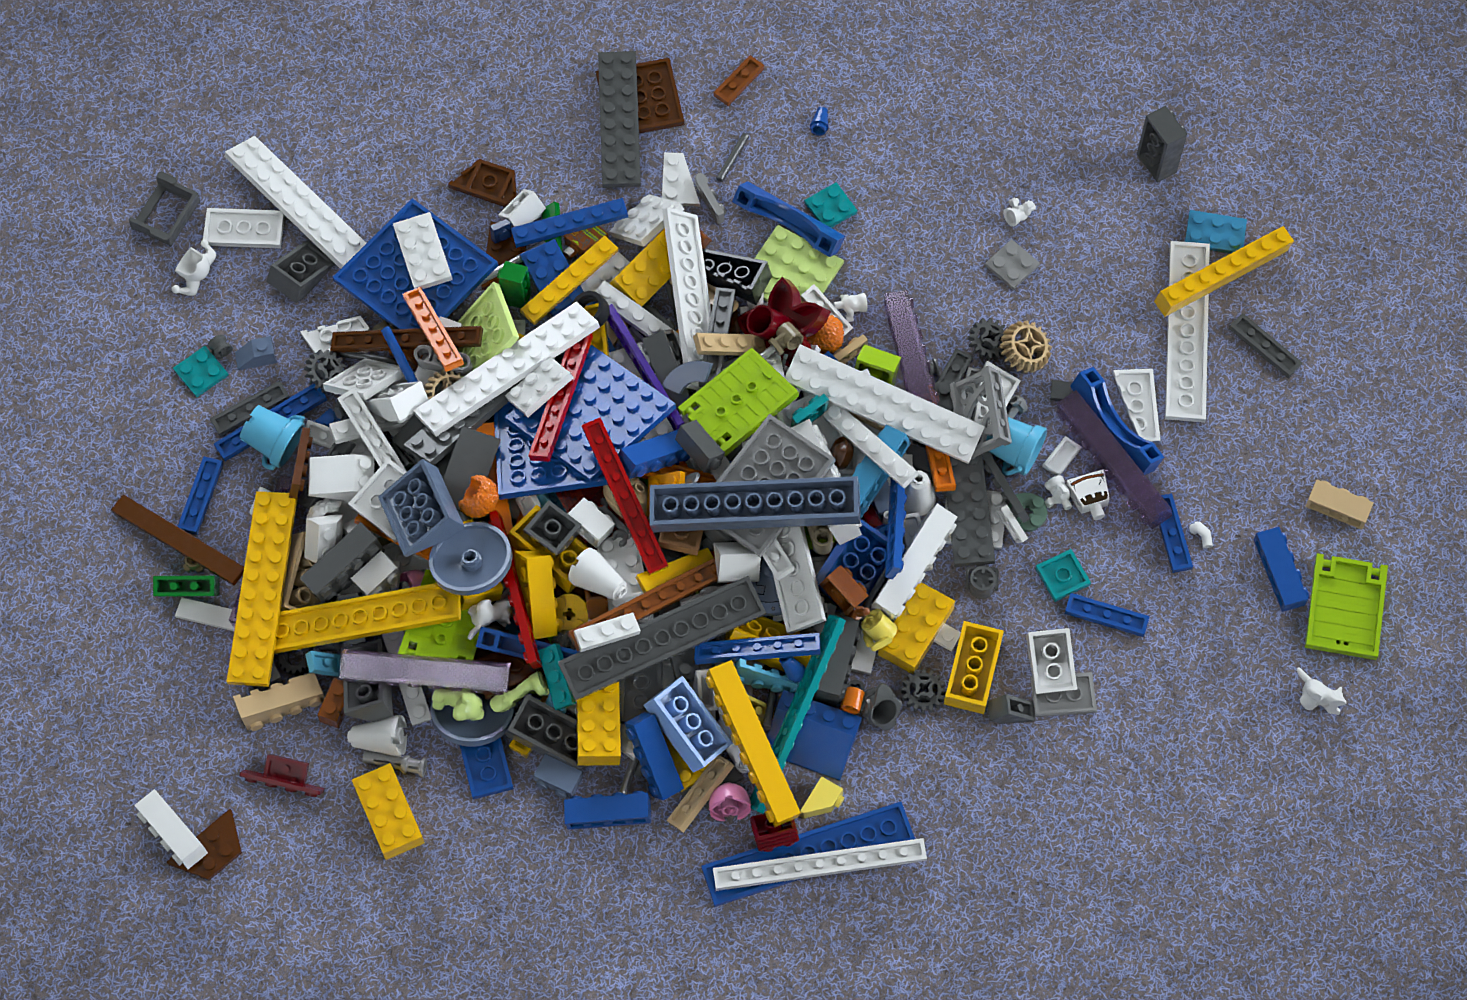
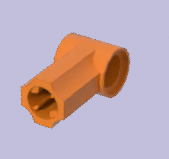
(852, 701)

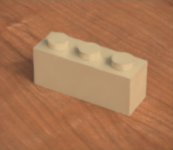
(1339, 504)

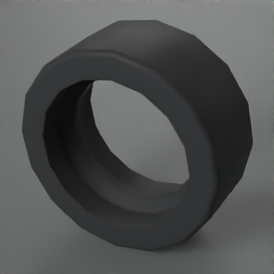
(591, 296)

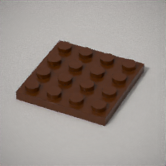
(657, 96)

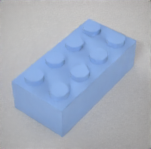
(688, 724)

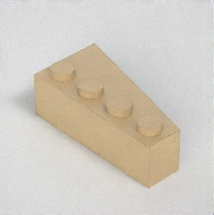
(279, 701)

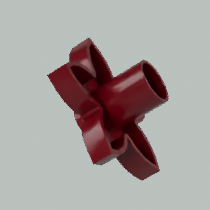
(783, 307)

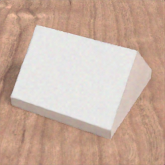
(735, 562)

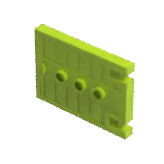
(739, 400)
(1346, 607)
(442, 639)

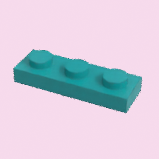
(556, 682)

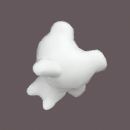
(486, 613)
(1316, 693)

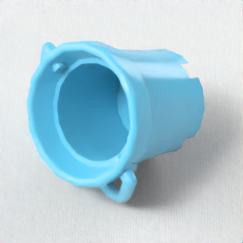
(272, 435)
(1023, 450)

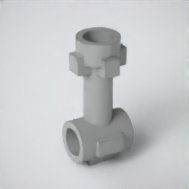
(1018, 406)

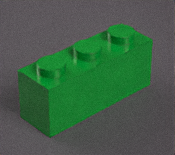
(514, 284)
(186, 586)

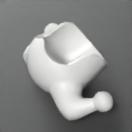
(194, 268)

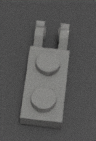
(710, 198)

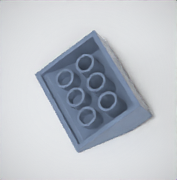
(420, 509)

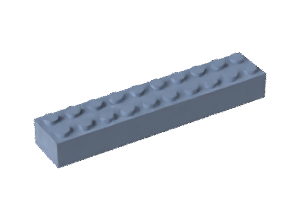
(755, 504)

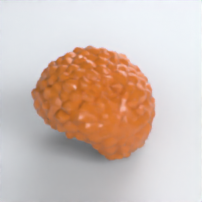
(829, 337)
(479, 497)

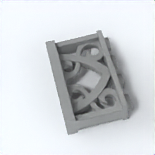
(995, 402)

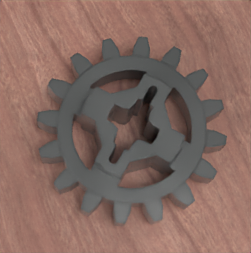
(989, 346)
(323, 371)
(928, 683)

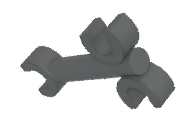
(622, 531)

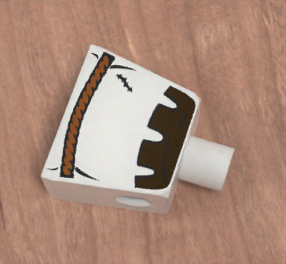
(1090, 493)

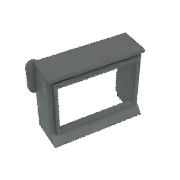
(166, 183)

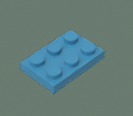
(1220, 231)

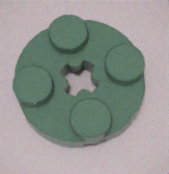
(1037, 506)

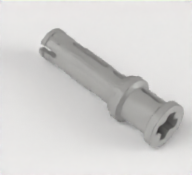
(404, 763)

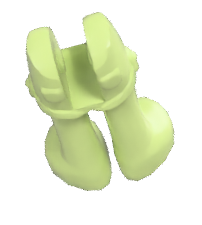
(535, 682)

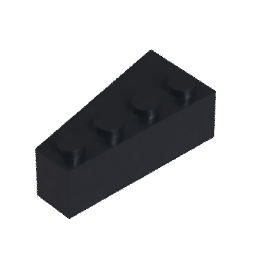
(737, 272)

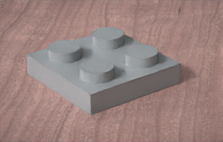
(1012, 264)

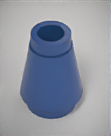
(819, 123)
(792, 668)

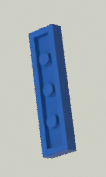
(200, 495)
(1175, 540)
(1107, 615)

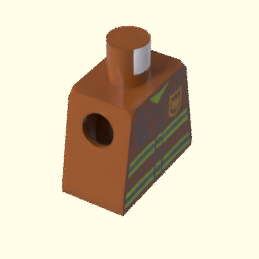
(582, 240)

